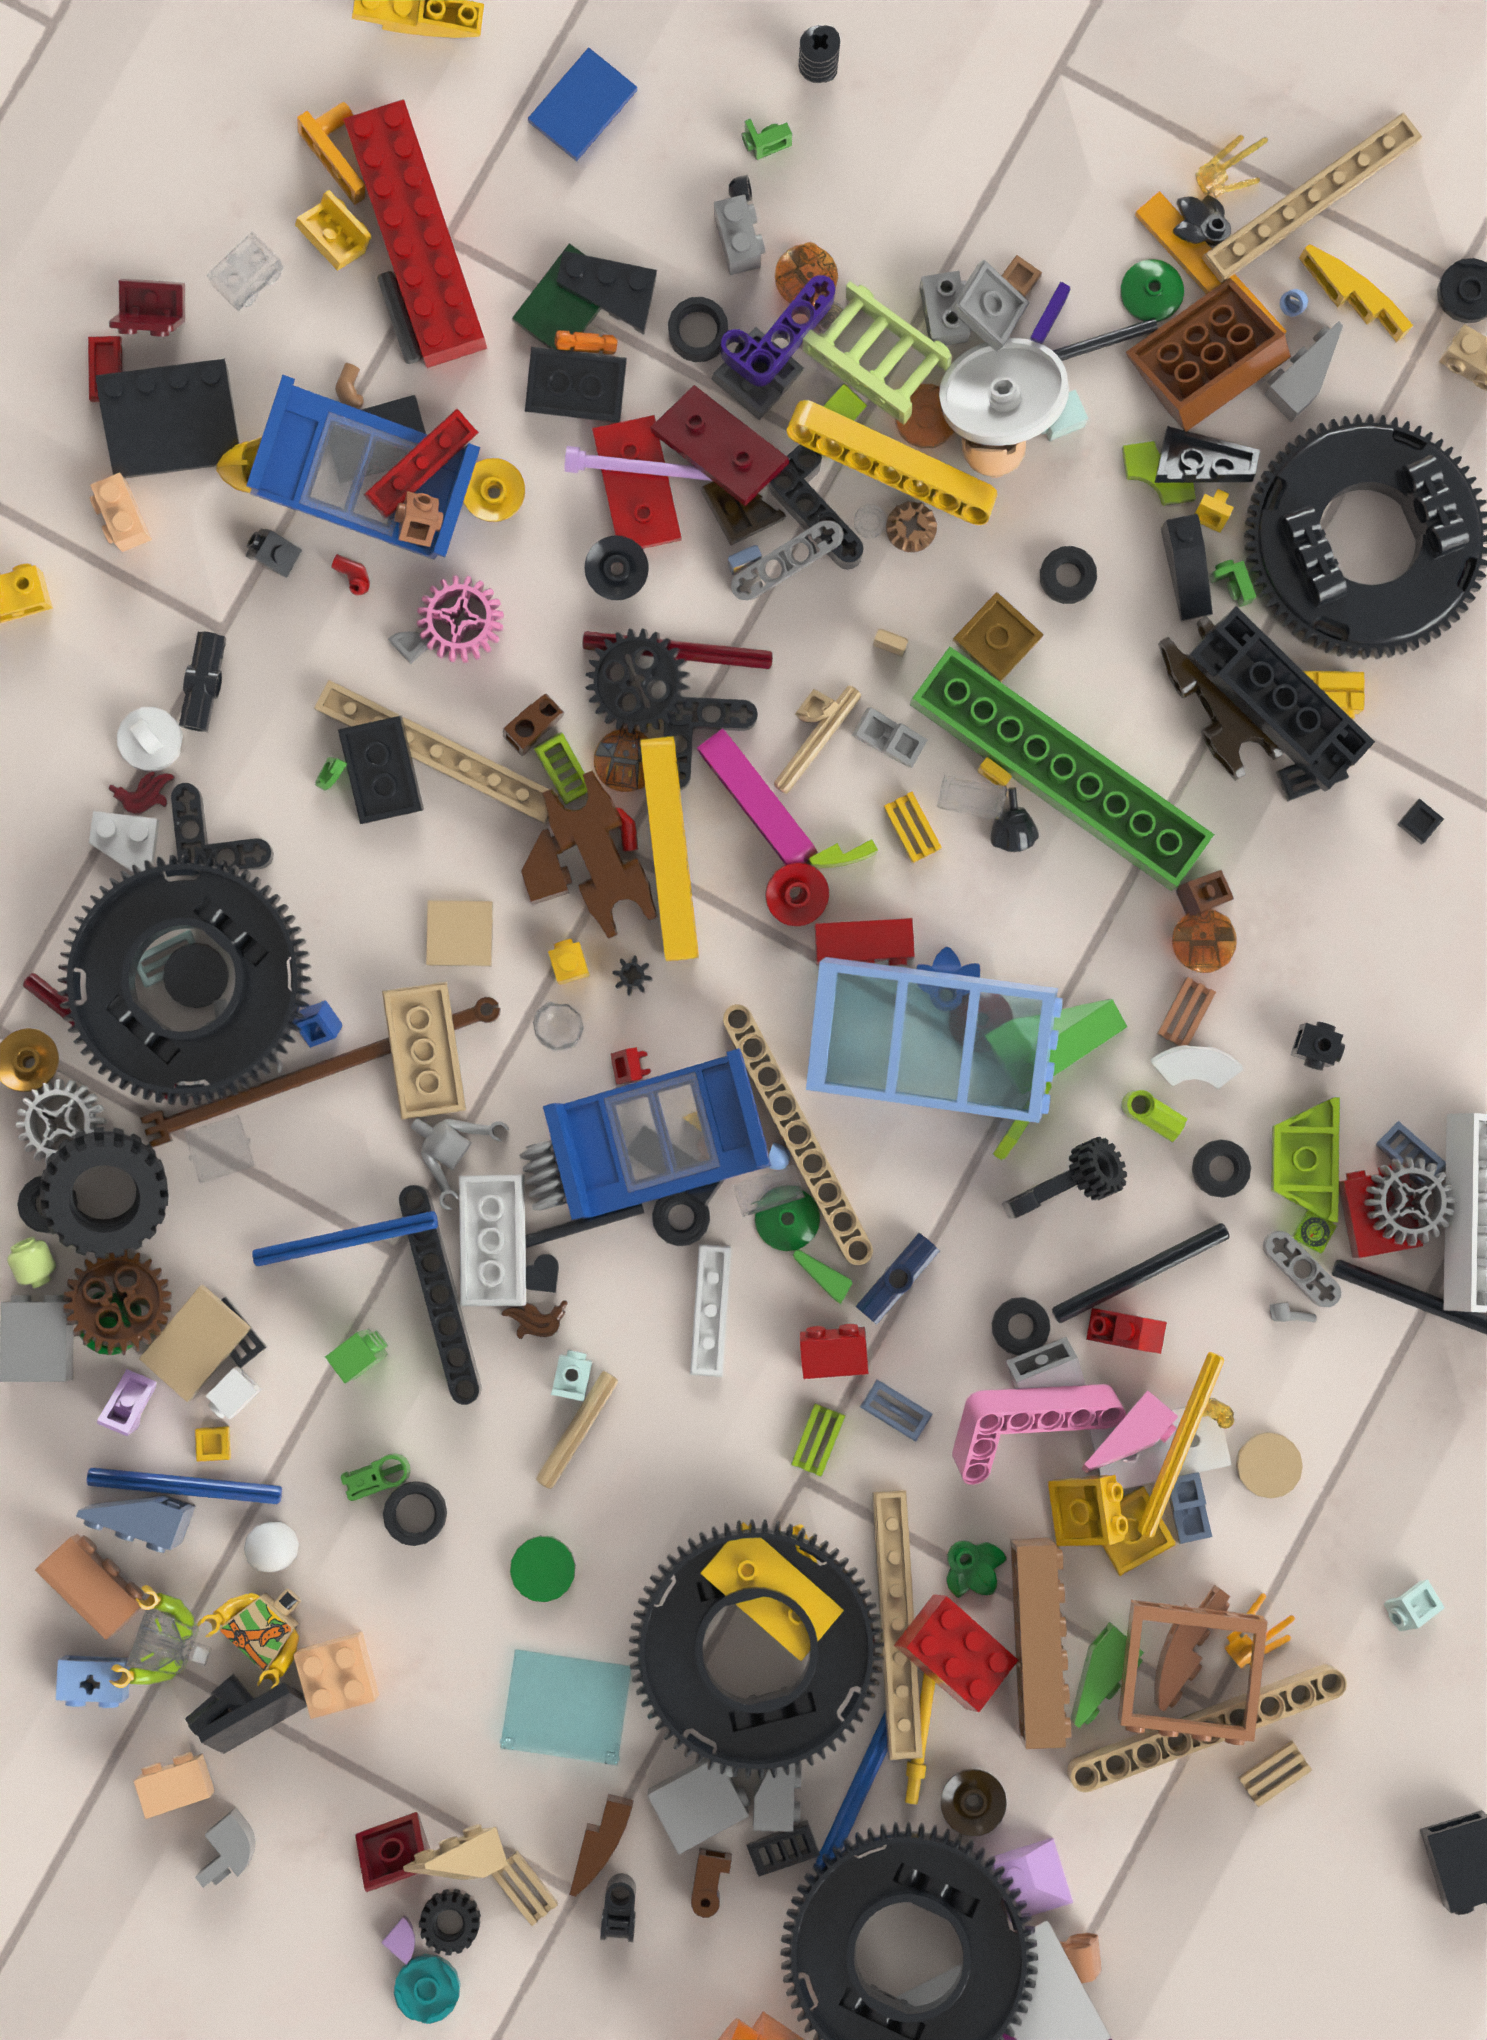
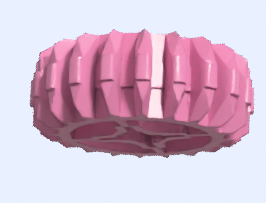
(465, 591)

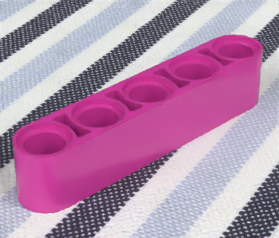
(756, 799)

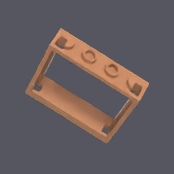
(1201, 1618)

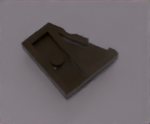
(739, 520)

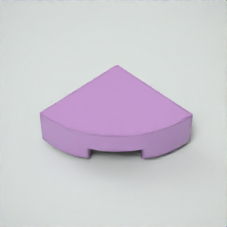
(401, 1940)

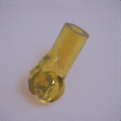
(1219, 1412)

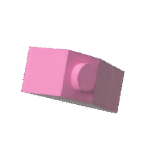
(1136, 1432)

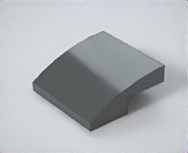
(757, 399)

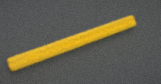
(1180, 1444)

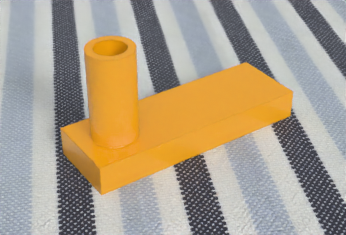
(315, 135)

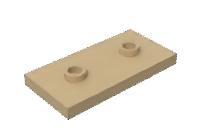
(424, 1050)

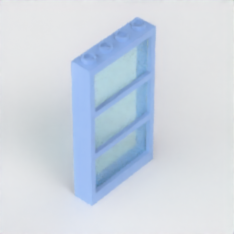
(933, 1039)

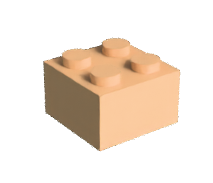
(336, 1675)

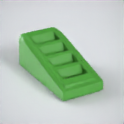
(830, 1280)

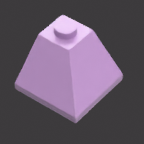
(1037, 1874)

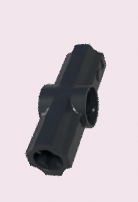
(202, 681)

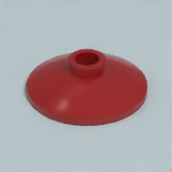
(804, 907)

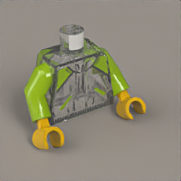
(162, 1642)

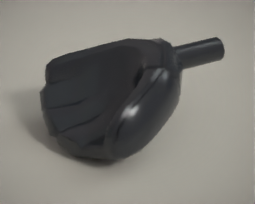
(1016, 828)

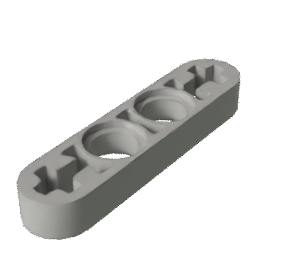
(785, 558)

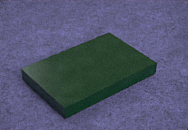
(554, 309)

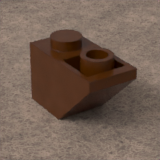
(543, 872)

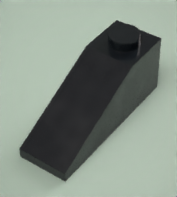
(1188, 566)

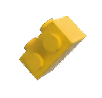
(23, 592)

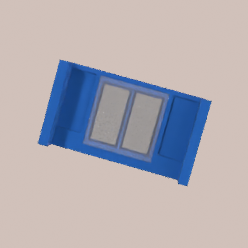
(329, 454)
(657, 1137)

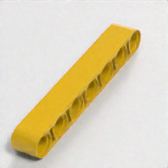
(891, 462)
(669, 848)

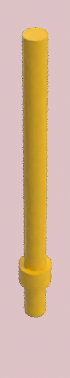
(916, 1767)

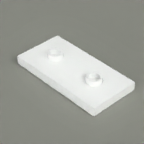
(492, 1240)
(1205, 1453)

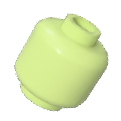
(31, 1262)

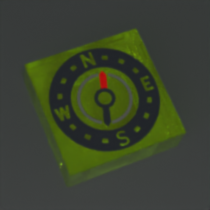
(1314, 1231)

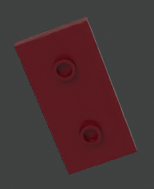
(719, 445)

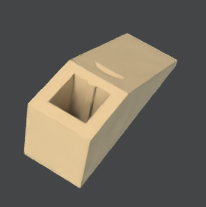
(462, 1858)

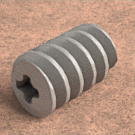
(544, 1176)

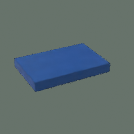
(582, 104)

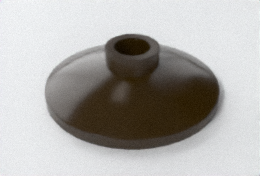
(975, 1819)

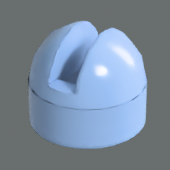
(1293, 307)
(779, 1156)

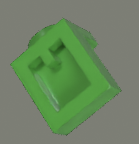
(769, 141)
(1239, 584)

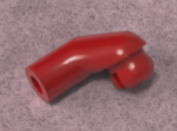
(628, 831)

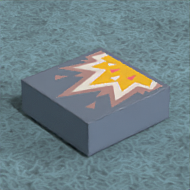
(743, 559)

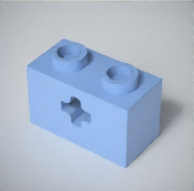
(73, 1685)

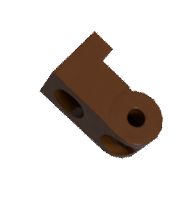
(532, 724)
(705, 1891)

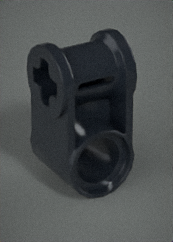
(618, 1913)

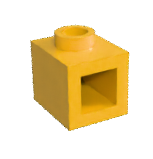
(568, 961)

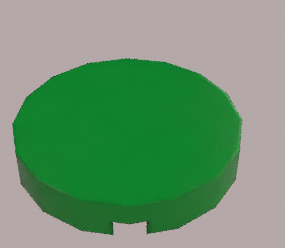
(542, 1568)

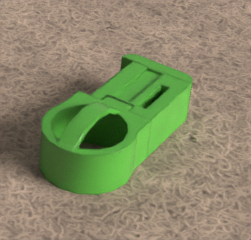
(372, 1477)

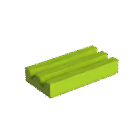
(828, 1413)

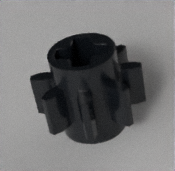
(626, 969)

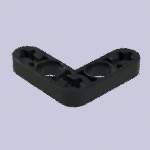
(685, 726)
(211, 850)
(1035, 1196)

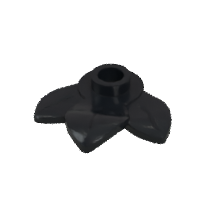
(1202, 221)

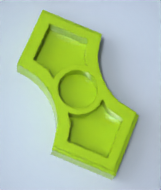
(1142, 463)
(1013, 1134)

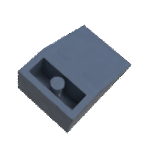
(153, 1519)

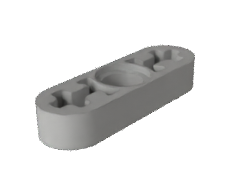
(1313, 1292)

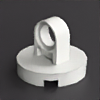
(149, 739)

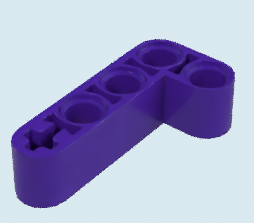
(783, 328)

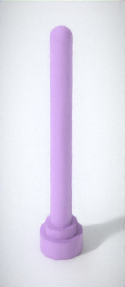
(578, 460)

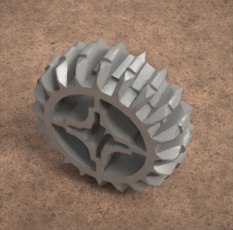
(1400, 1190)

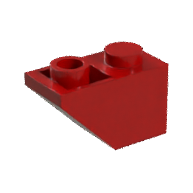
(1126, 1330)

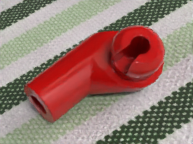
(355, 572)

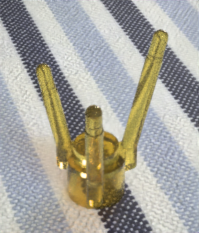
(1213, 175)

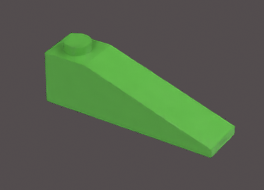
(1083, 1030)

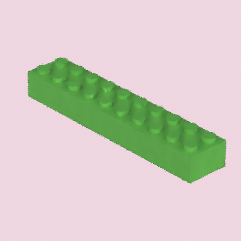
(1061, 769)

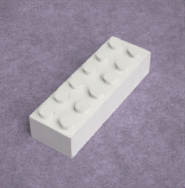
(1467, 1230)

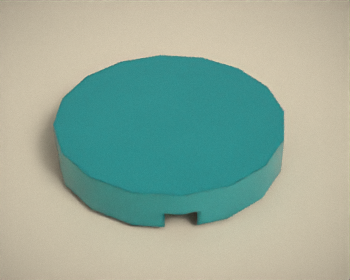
(427, 1988)

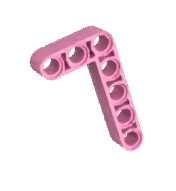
(1027, 1411)

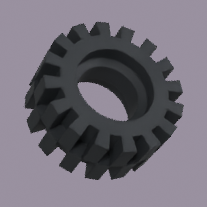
(1097, 1168)
(449, 1942)

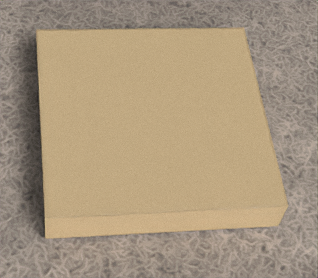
(459, 933)

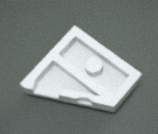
(125, 838)

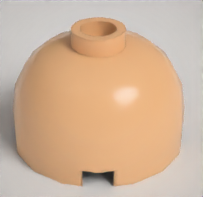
(993, 460)

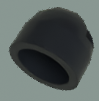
(740, 186)

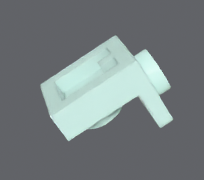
(1414, 1606)

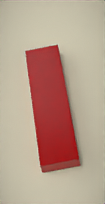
(421, 463)

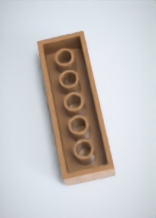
(1038, 1643)

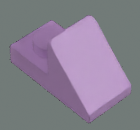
(127, 1403)

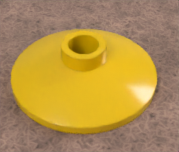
(495, 474)

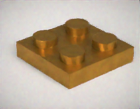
(998, 637)

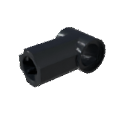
(224, 1699)

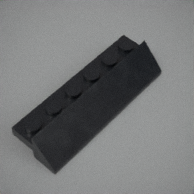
(1280, 699)

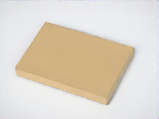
(195, 1343)

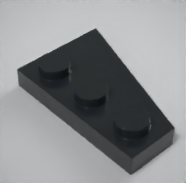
(611, 285)
(1204, 459)

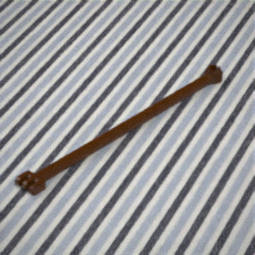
(297, 1078)

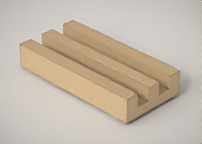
(1283, 1783)
(541, 1910)

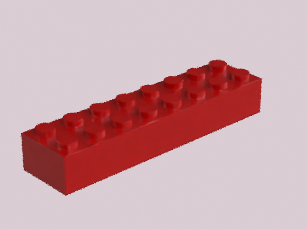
(415, 233)

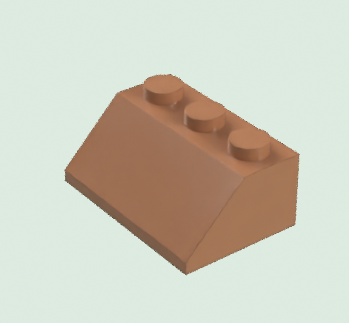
(91, 1585)

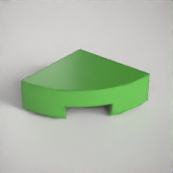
(330, 773)

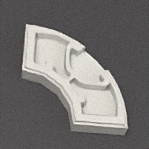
(1197, 1063)

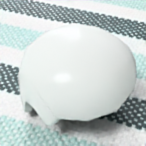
(271, 1547)

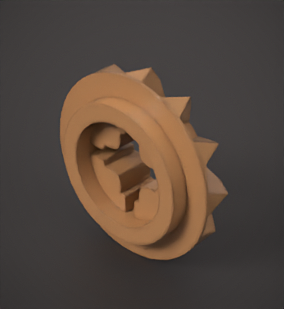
(918, 539)

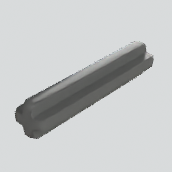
(399, 317)

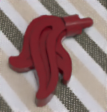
(146, 795)

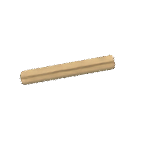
(816, 740)
(577, 1430)

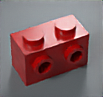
(834, 1351)

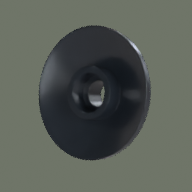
(600, 561)

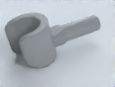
(1281, 1313)

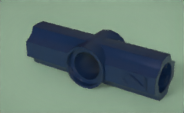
(882, 1294)

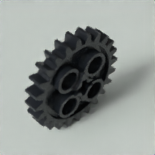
(664, 669)

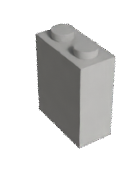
(35, 1340)
(698, 1804)

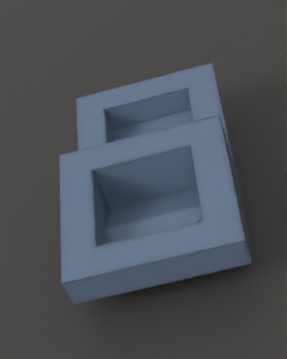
(1189, 1509)

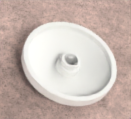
(1004, 392)

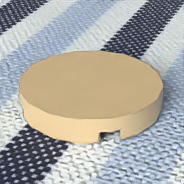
(1269, 1465)

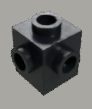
(1307, 1047)

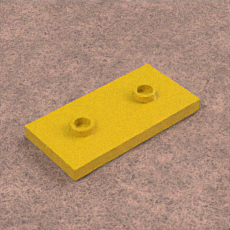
(757, 1564)

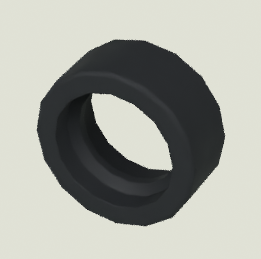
(690, 305)
(393, 1526)

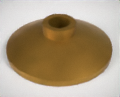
(17, 1050)

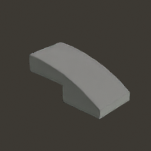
(889, 737)

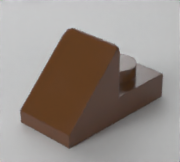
(1204, 893)

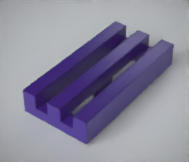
(1050, 313)

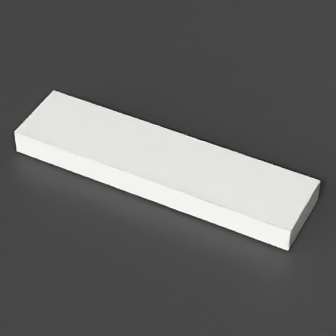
(710, 1310)

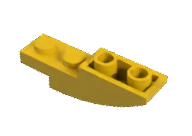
(423, 17)

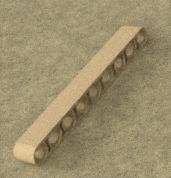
(809, 1146)
(1219, 1714)

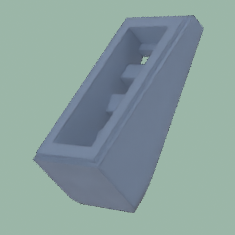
(1420, 1147)

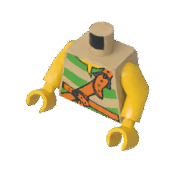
(260, 1630)

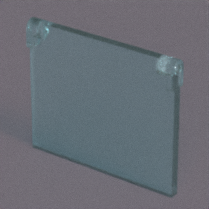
(566, 1707)

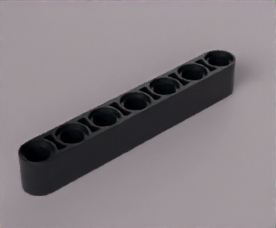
(438, 1311)

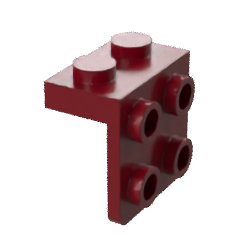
(149, 307)

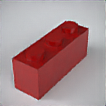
(866, 941)

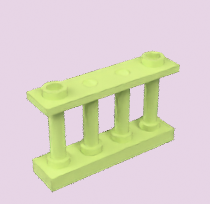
(872, 383)

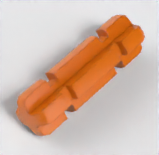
(585, 342)

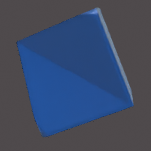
(320, 1024)

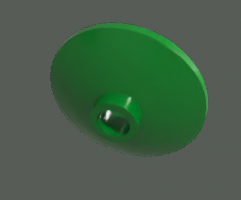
(1143, 302)
(791, 1236)

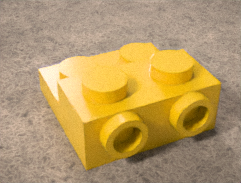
(1087, 1510)

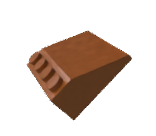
(1209, 354)

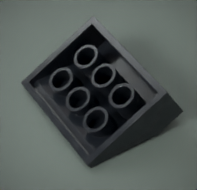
(167, 417)

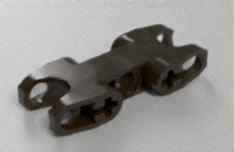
(1229, 724)

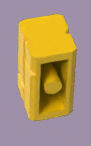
(1343, 688)

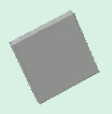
(990, 305)

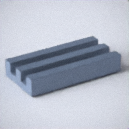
(920, 1425)

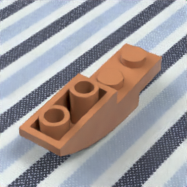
(1178, 1659)

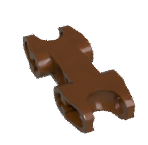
(610, 877)

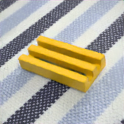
(900, 803)

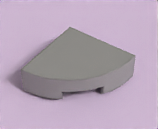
(409, 644)

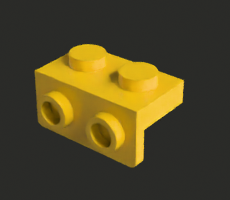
(334, 231)

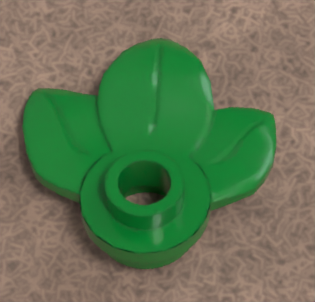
(977, 1571)

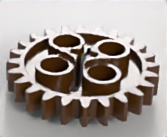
(89, 1311)

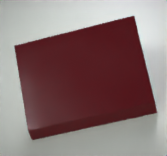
(389, 1848)

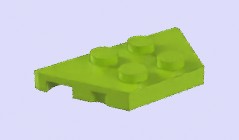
(1308, 1159)

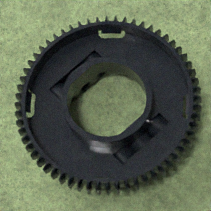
(1300, 564)
(124, 1031)
(764, 1728)
(940, 1879)

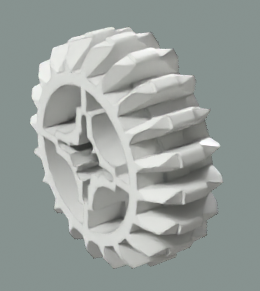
(69, 1110)

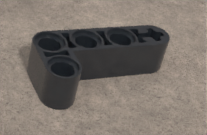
(820, 512)

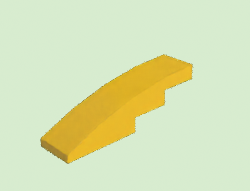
(1345, 284)

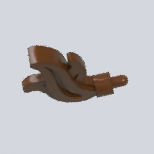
(535, 1322)

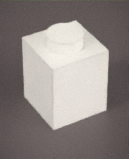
(232, 1393)

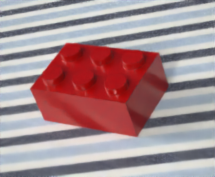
(956, 1652)

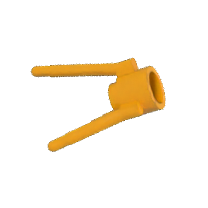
(1241, 1648)

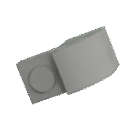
(235, 1844)

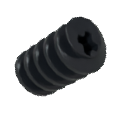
(819, 53)

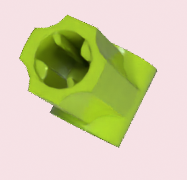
(1155, 1115)

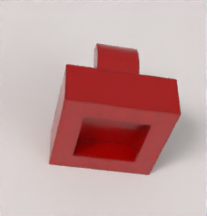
(627, 1065)

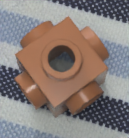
(418, 518)

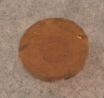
(927, 424)

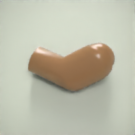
(345, 387)

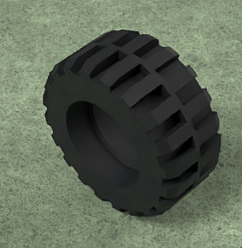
(110, 1234)

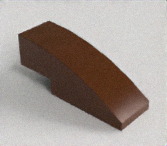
(601, 1841)

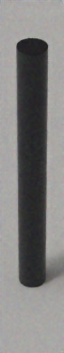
(1106, 339)
(581, 1225)

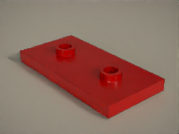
(638, 502)

